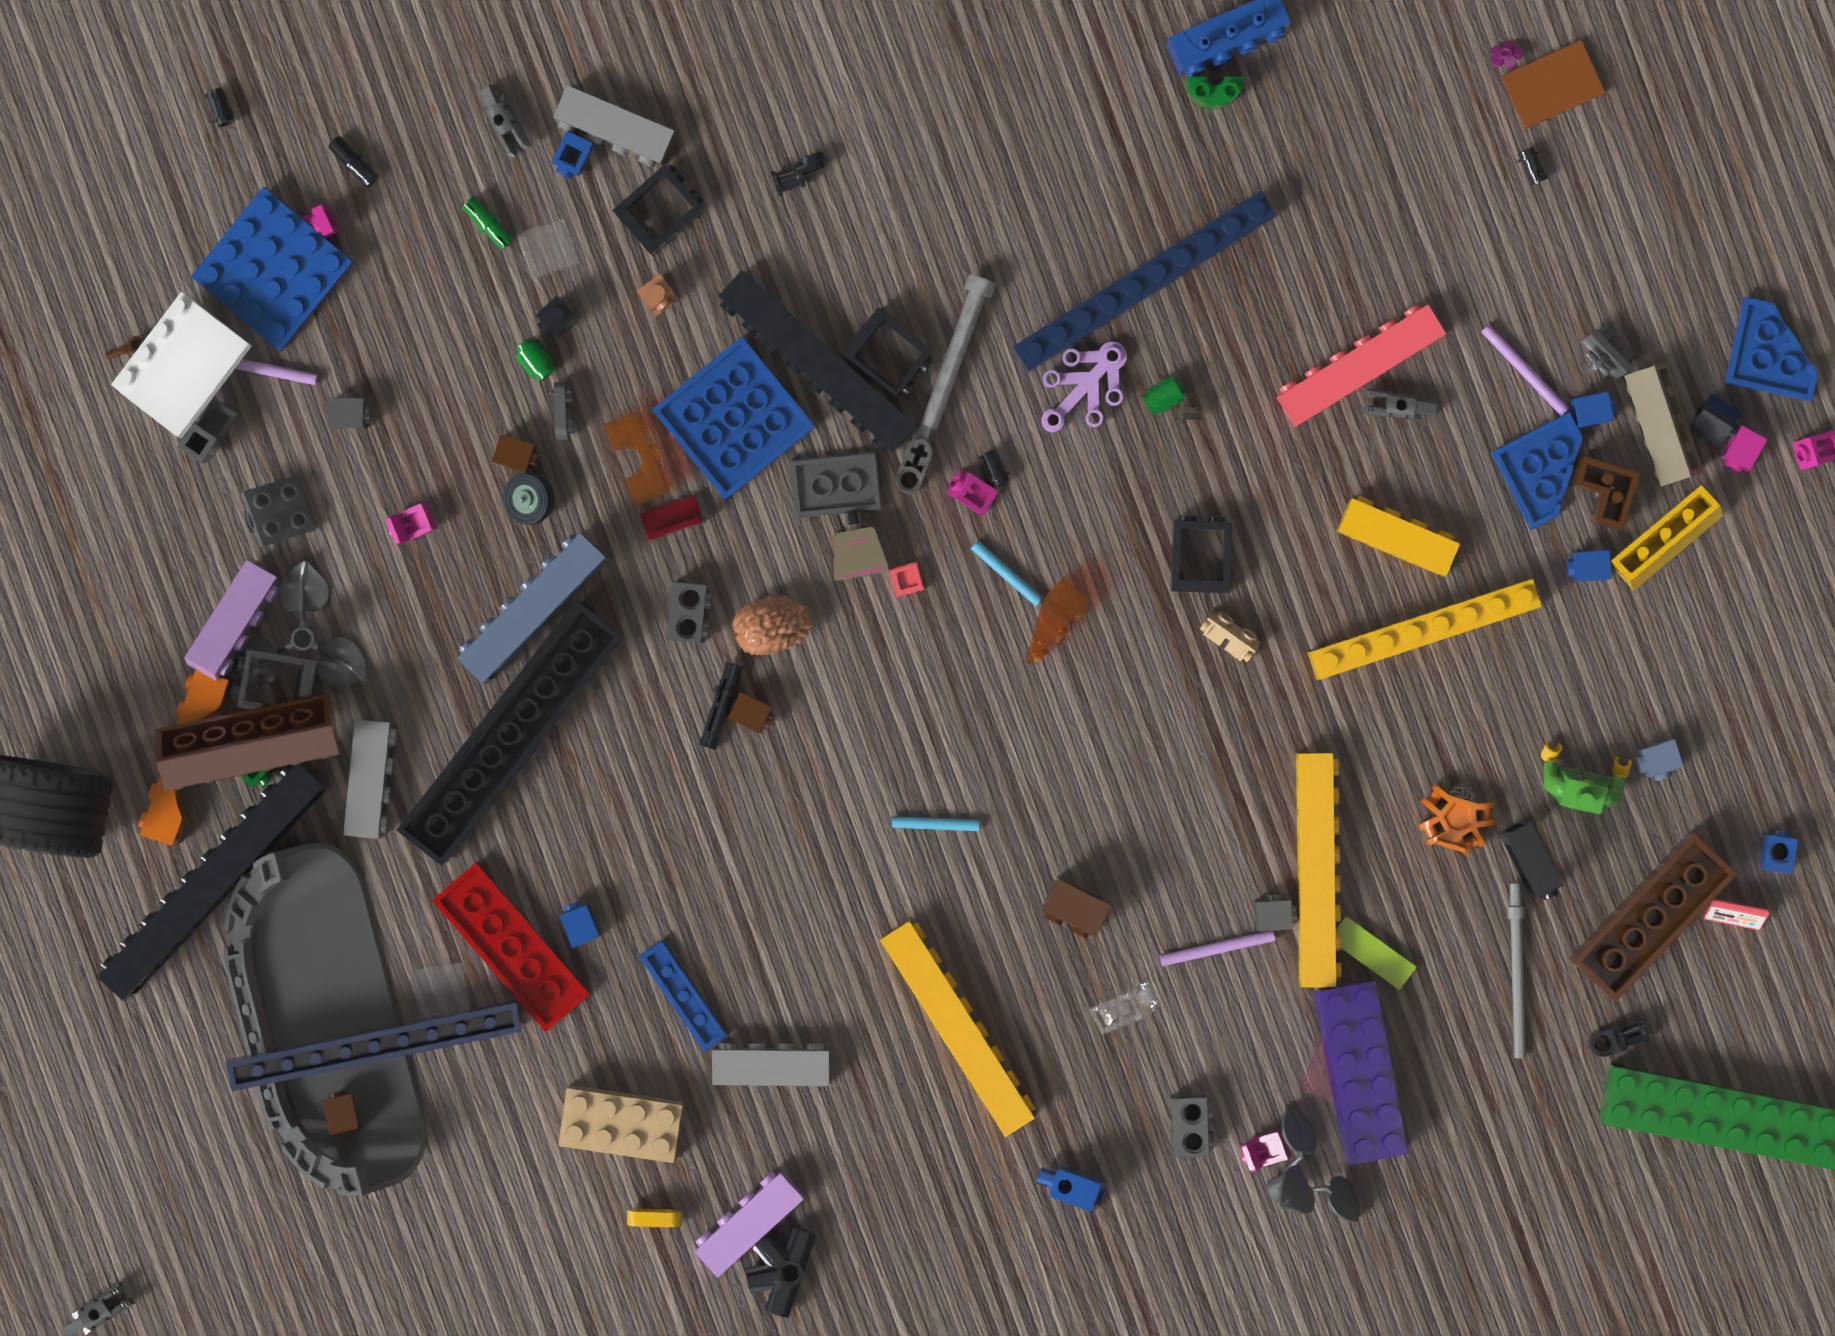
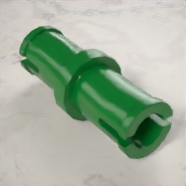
(487, 223)

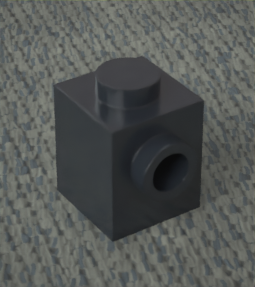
(556, 318)
(1715, 420)

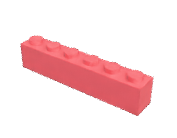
(1361, 365)

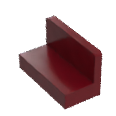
(671, 518)

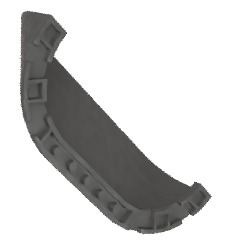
(313, 970)

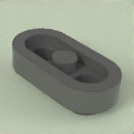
(562, 398)

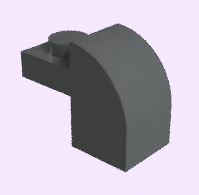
(209, 432)

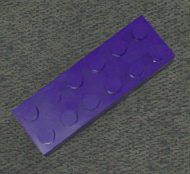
(1360, 1072)

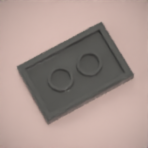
(835, 485)

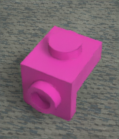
(411, 523)
(1265, 1150)

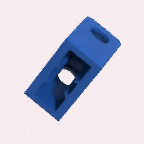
(1086, 1188)

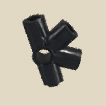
(776, 1258)

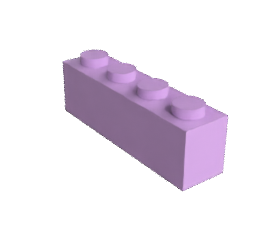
(232, 620)
(749, 1223)

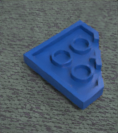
(1768, 354)
(1540, 468)

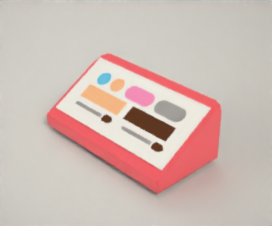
(1736, 914)

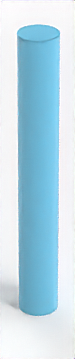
(1008, 574)
(935, 823)

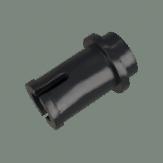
(220, 108)
(1532, 166)
(994, 468)

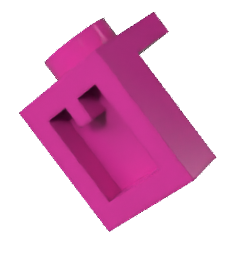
(323, 220)
(1815, 450)
(971, 492)

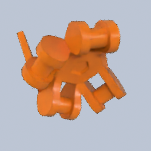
(1457, 819)

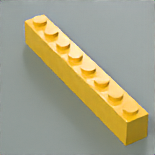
(1424, 629)
(1317, 869)
(957, 1027)

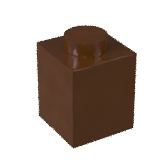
(515, 454)
(751, 713)
(341, 1113)

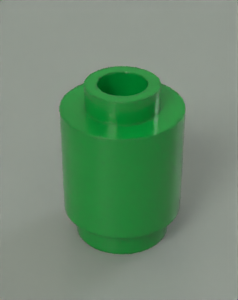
(535, 359)
(1164, 395)

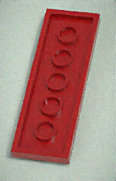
(511, 947)

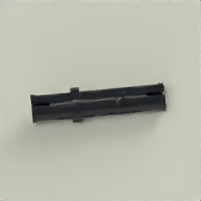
(724, 694)

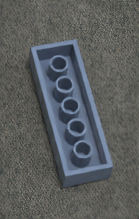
(533, 608)

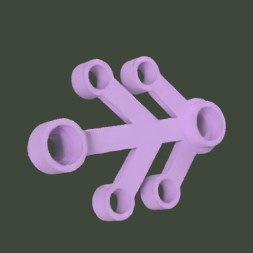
(1087, 383)

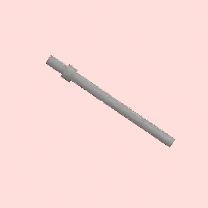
(1516, 913)

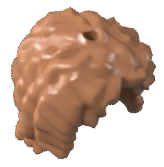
(771, 624)

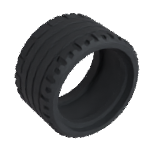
(52, 807)

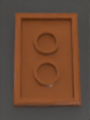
(1552, 84)

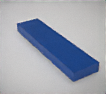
(683, 995)

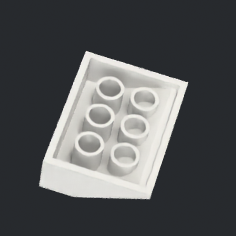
(181, 365)

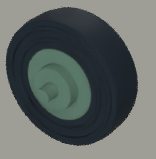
(528, 498)

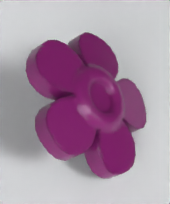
(1506, 55)

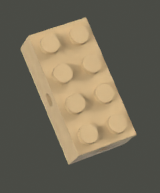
(621, 1123)

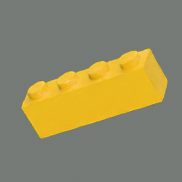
(1398, 537)
(1667, 538)

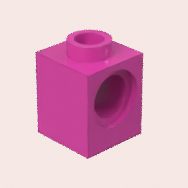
(1743, 449)

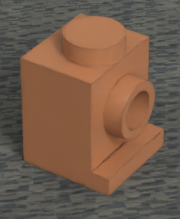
(657, 295)

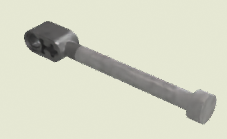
(978, 290)

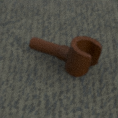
(124, 349)

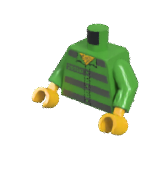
(1580, 787)

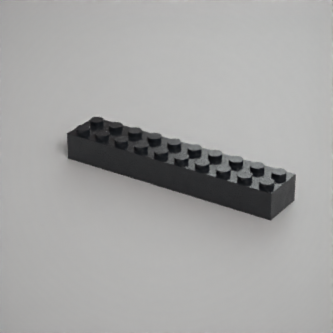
(510, 733)
(213, 881)

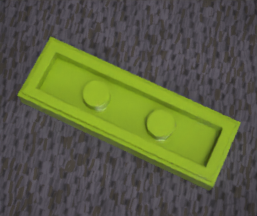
(1374, 953)

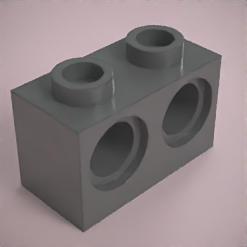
(680, 611)
(1184, 1126)

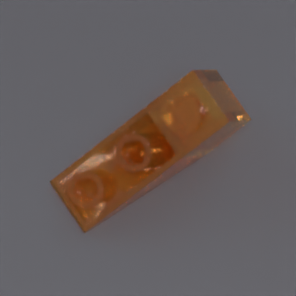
(1057, 610)

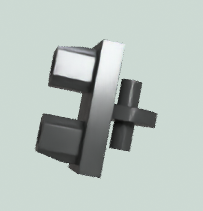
(1605, 356)

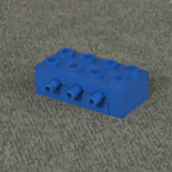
(1226, 35)

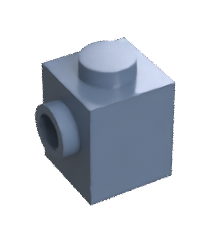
(1659, 759)

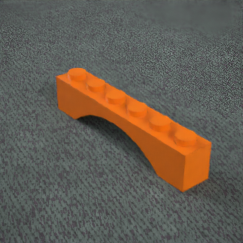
(166, 812)

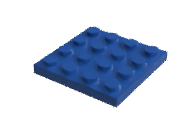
(272, 269)
(733, 418)

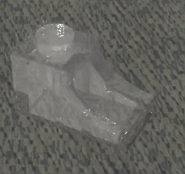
(1125, 1007)

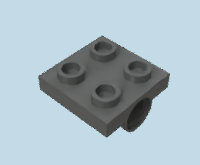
(277, 511)

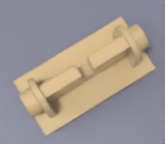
(1242, 641)

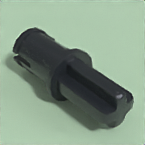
(353, 162)

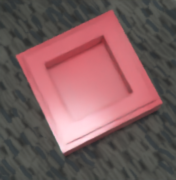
(907, 579)

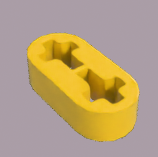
(654, 1217)

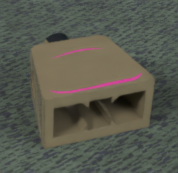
(857, 550)

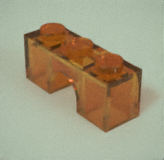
(649, 481)

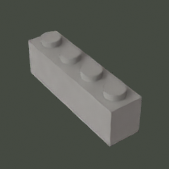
(614, 126)
(369, 778)
(771, 1065)

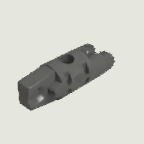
(504, 120)
(1412, 405)
(87, 1319)

